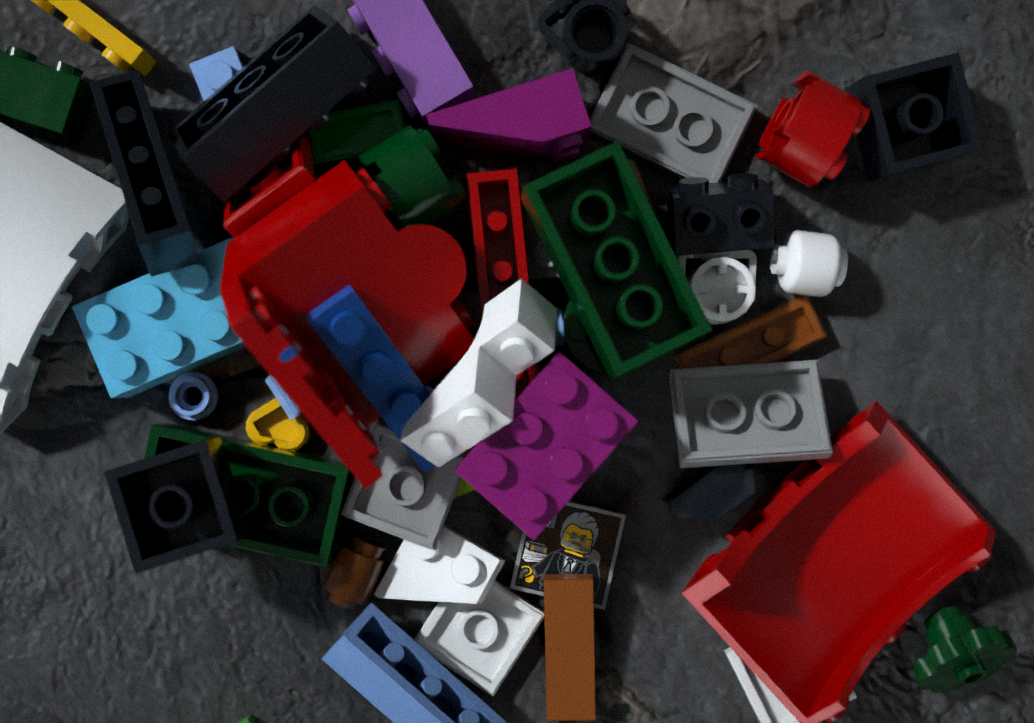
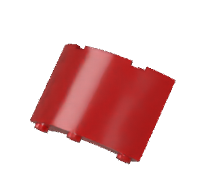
(838, 563)

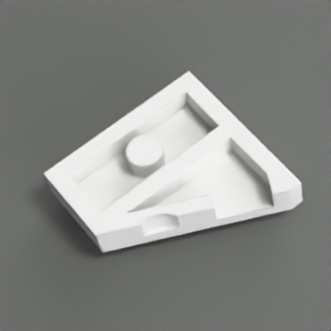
(451, 573)

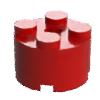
(812, 130)

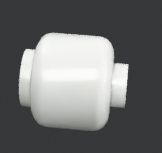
(809, 263)

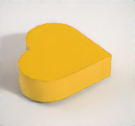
(272, 425)

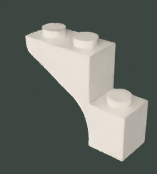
(480, 389)

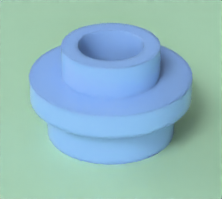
(178, 396)

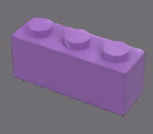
(415, 52)

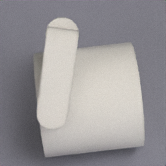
(723, 284)

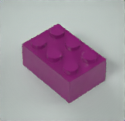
(549, 449)

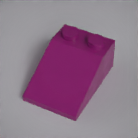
(524, 121)

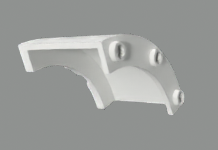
(50, 228)

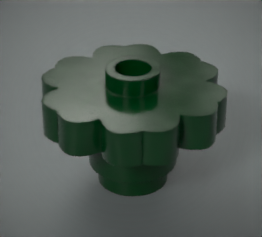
(960, 651)

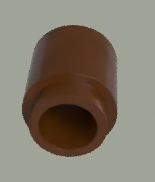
(354, 571)

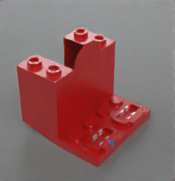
(312, 250)

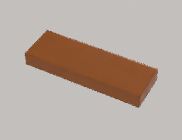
(759, 339)
(569, 647)

